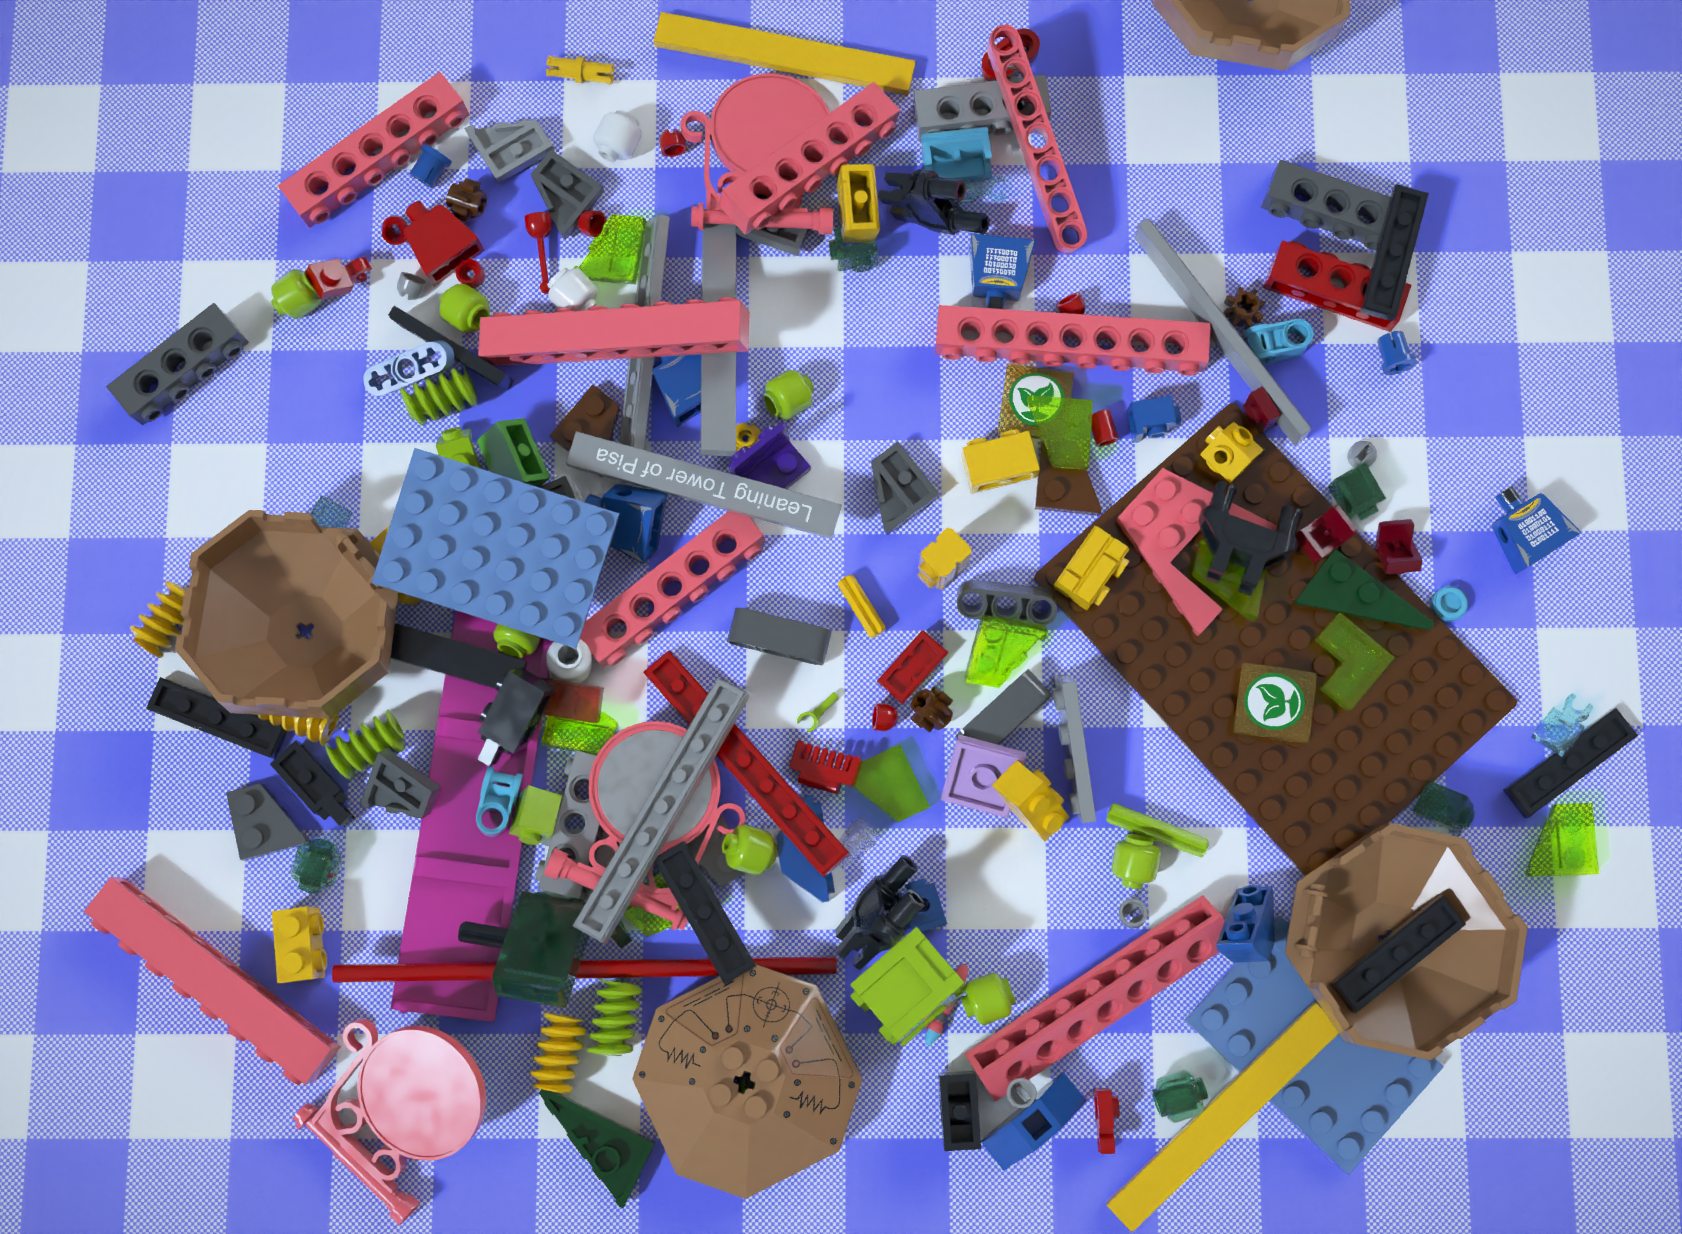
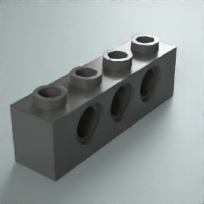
(1324, 190)
(159, 365)

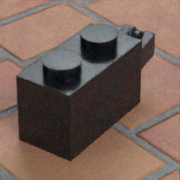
(513, 714)

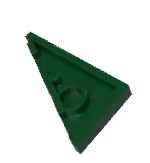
(1351, 590)
(608, 1146)

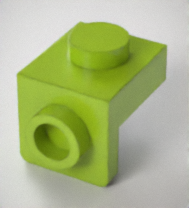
(458, 446)

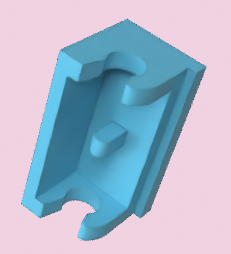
(958, 153)

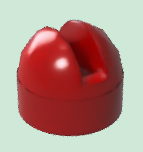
(672, 143)
(594, 226)
(388, 231)
(463, 276)
(1072, 304)
(884, 717)

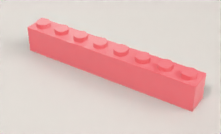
(615, 332)
(212, 980)

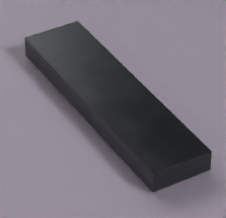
(1394, 252)
(460, 354)
(451, 656)
(212, 718)
(1559, 773)
(704, 913)
(1397, 953)

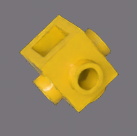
(1230, 451)

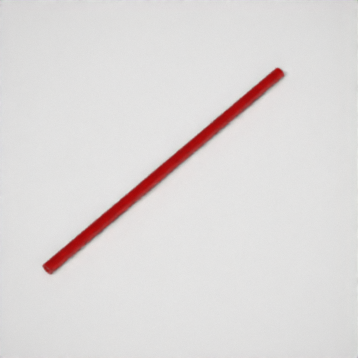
(588, 969)

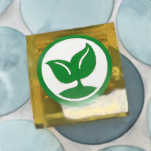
(1026, 381)
(1275, 703)

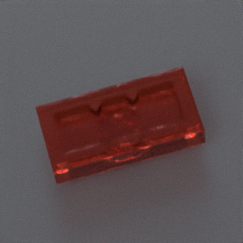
(575, 701)

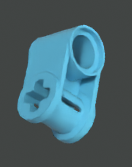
(1271, 341)
(497, 799)

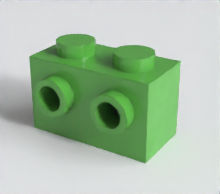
(513, 452)

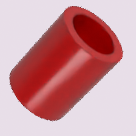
(1103, 428)

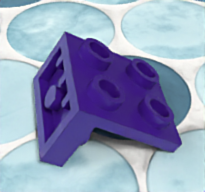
(771, 459)

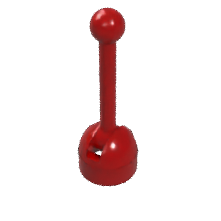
(539, 226)

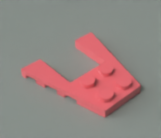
(1161, 525)

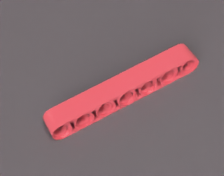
(1036, 123)

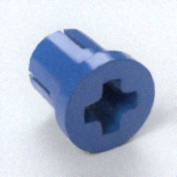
(429, 166)
(1395, 353)

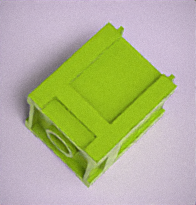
(908, 988)

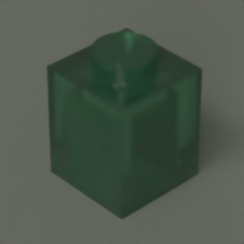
(1357, 493)

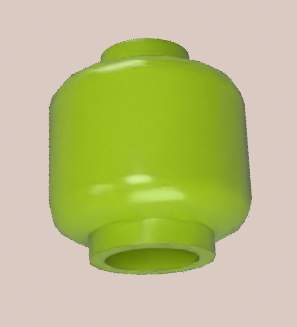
(294, 294)
(463, 307)
(788, 394)
(515, 642)
(750, 849)
(1136, 861)
(988, 998)

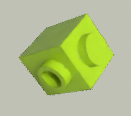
(535, 815)

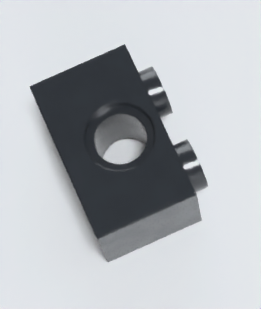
(959, 1110)

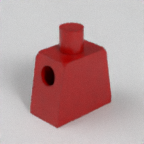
(439, 240)

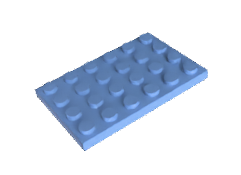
(495, 548)

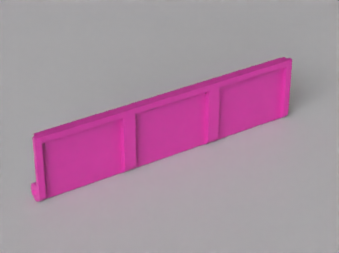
(457, 867)

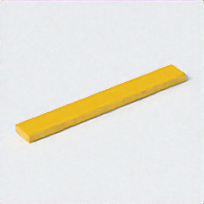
(784, 53)
(1222, 1117)

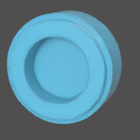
(1449, 603)

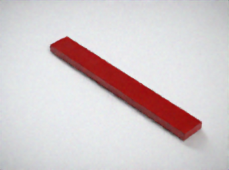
(753, 771)

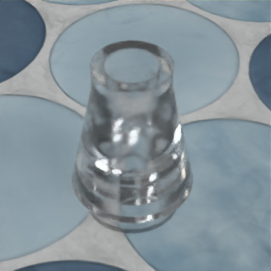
(858, 839)

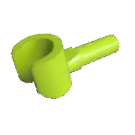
(819, 711)

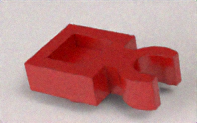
(1106, 1110)

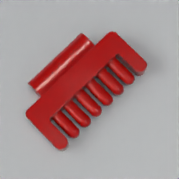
(820, 775)

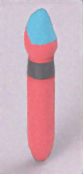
(936, 1028)

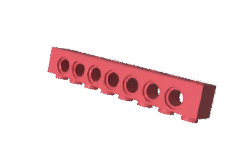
(1190, 337)
(1098, 998)

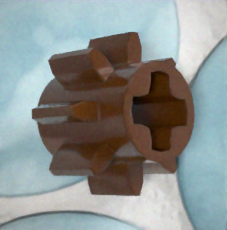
(466, 200)
(1248, 301)
(931, 709)

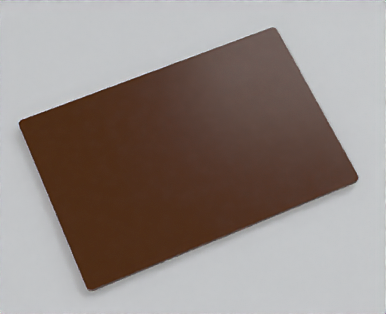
(1357, 762)

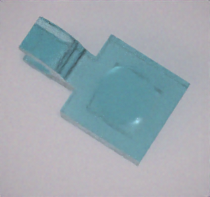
(979, 187)

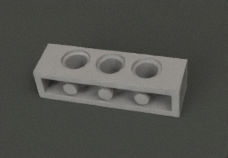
(963, 100)
(577, 772)

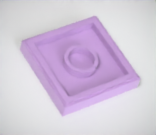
(974, 770)

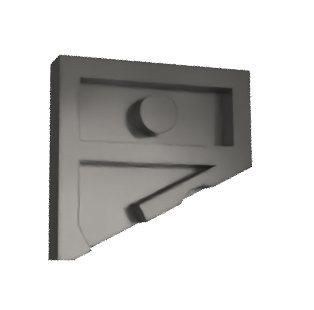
(399, 787)

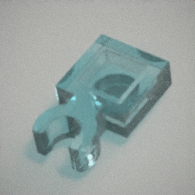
(1562, 729)

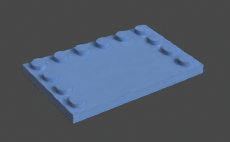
(1344, 1093)

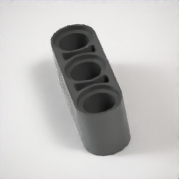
(991, 593)
(779, 636)
(1008, 710)

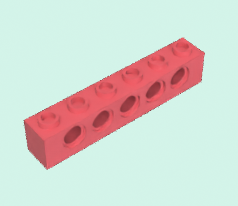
(868, 107)
(378, 133)
(675, 568)

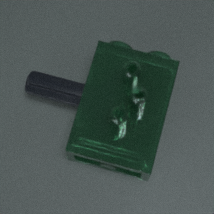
(537, 951)

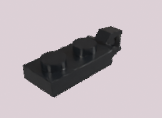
(312, 783)

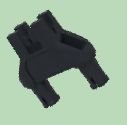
(931, 202)
(1245, 542)
(878, 915)

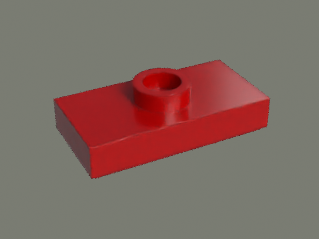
(912, 667)

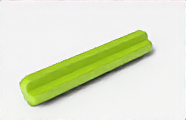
(1157, 830)

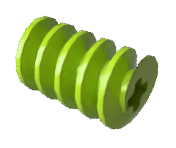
(440, 396)
(366, 746)
(615, 1018)

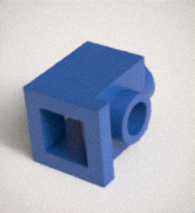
(1152, 417)
(934, 915)

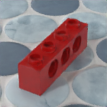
(1318, 290)

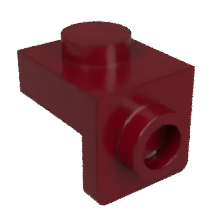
(1261, 410)
(1326, 533)
(1396, 547)

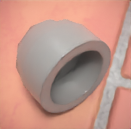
(410, 284)
(1355, 450)
(1130, 906)
(1016, 1098)

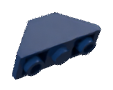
(798, 868)
(1249, 926)
(1033, 1126)

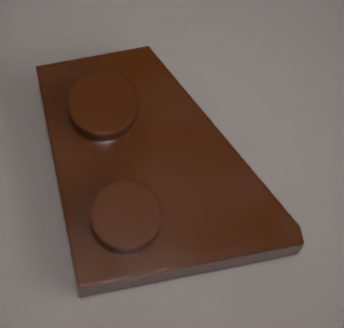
(592, 415)
(1064, 489)

